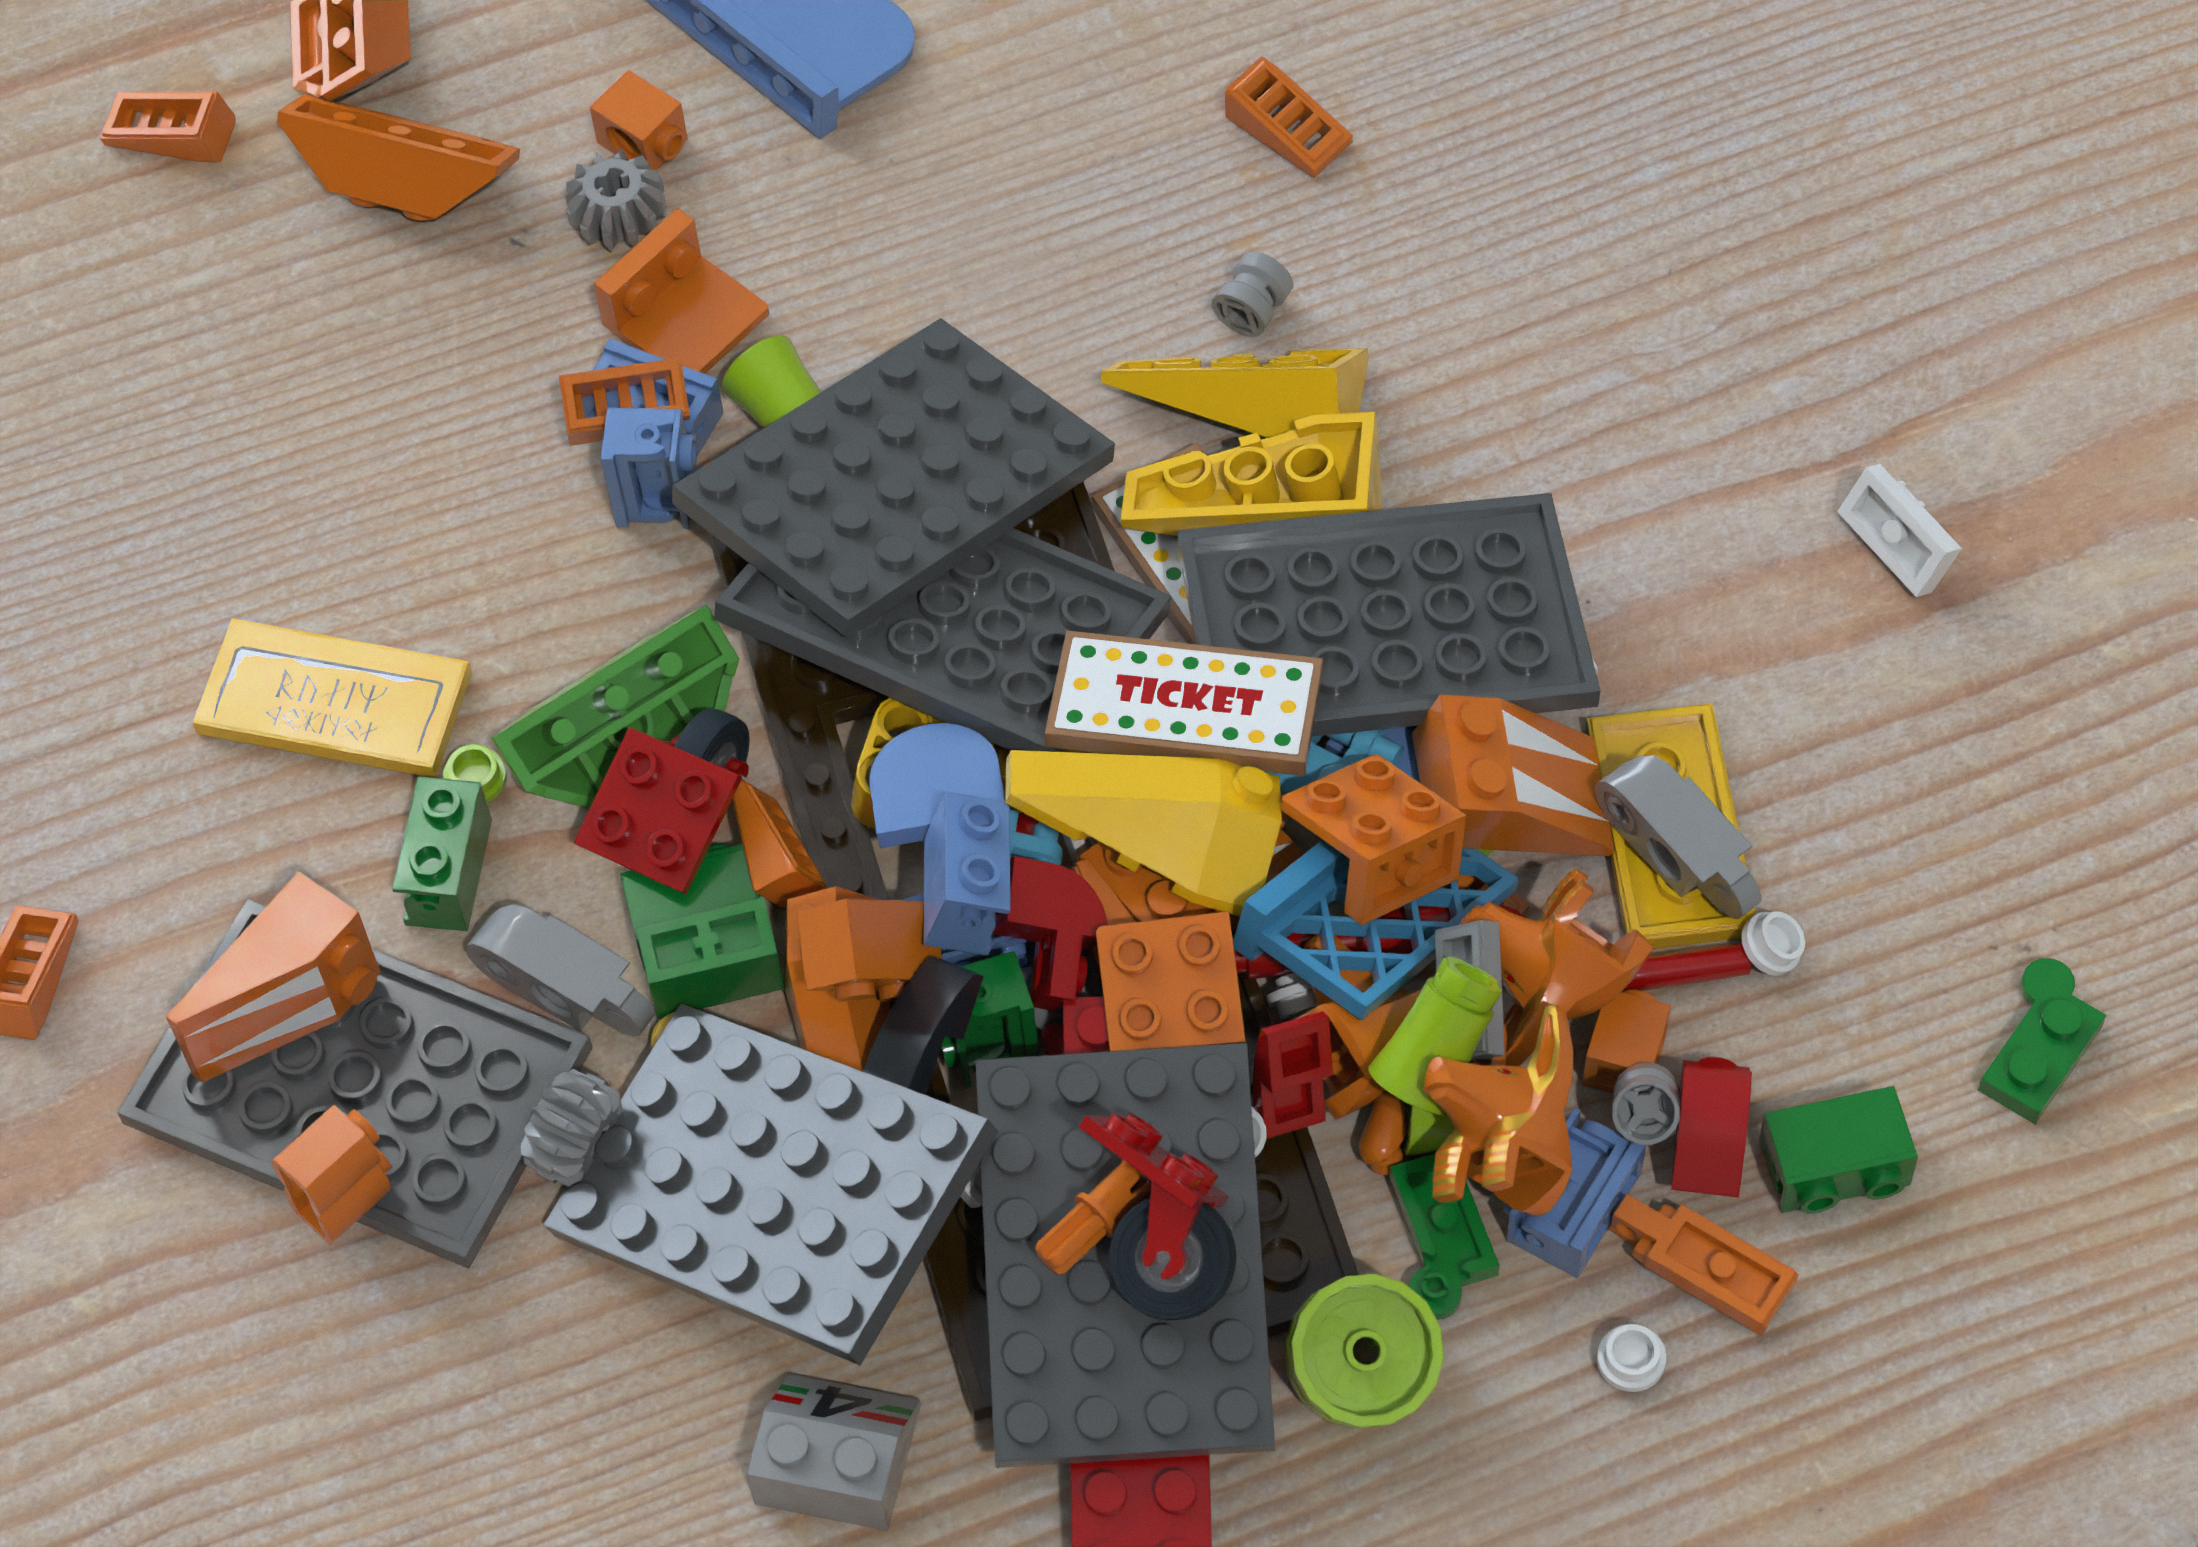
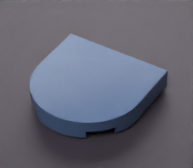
(919, 769)

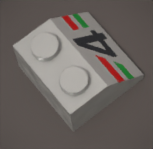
(832, 1451)

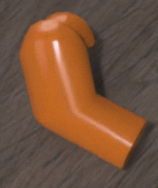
(1384, 1134)

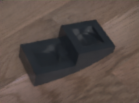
(931, 1006)

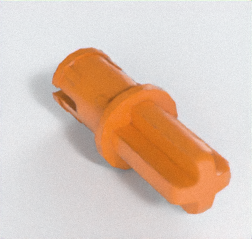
(1092, 1218)

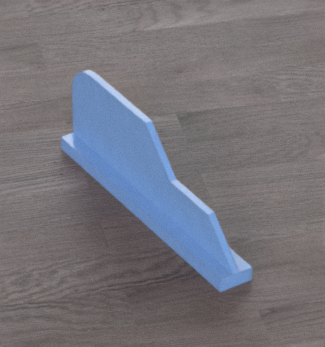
(802, 52)

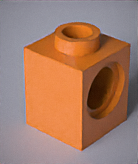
(639, 121)
(1625, 1034)

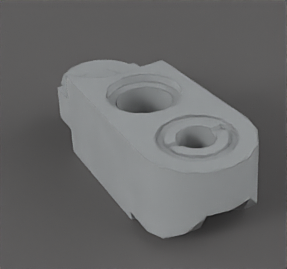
(1679, 833)
(558, 970)

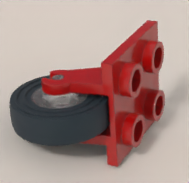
(668, 798)
(1173, 1249)

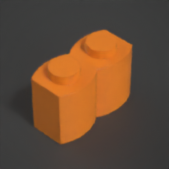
(333, 1172)

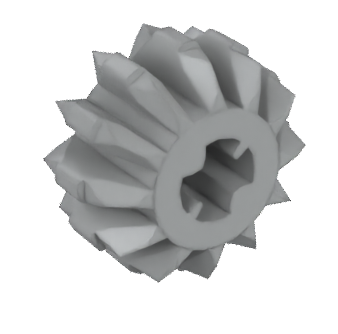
(615, 199)
(568, 1126)

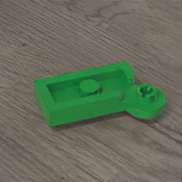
(2044, 1043)
(1446, 1235)

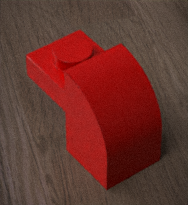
(1062, 917)
(1711, 1127)

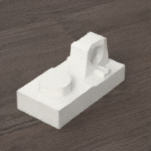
(1899, 530)

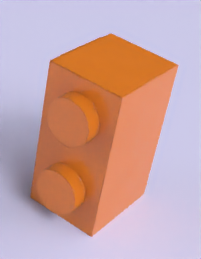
(863, 947)

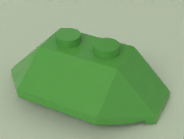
(653, 687)

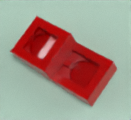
(1290, 1073)

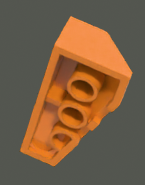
(823, 1025)

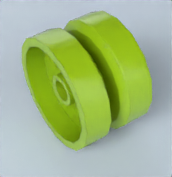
(1391, 1320)

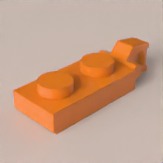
(1706, 1261)

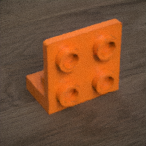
(675, 300)
(1391, 829)
(1170, 983)

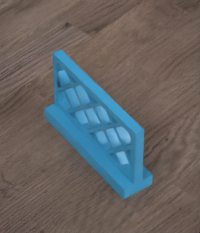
(1321, 876)

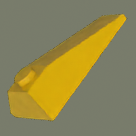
(1250, 393)
(1307, 472)
(1180, 816)

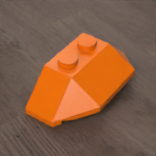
(346, 44)
(390, 157)

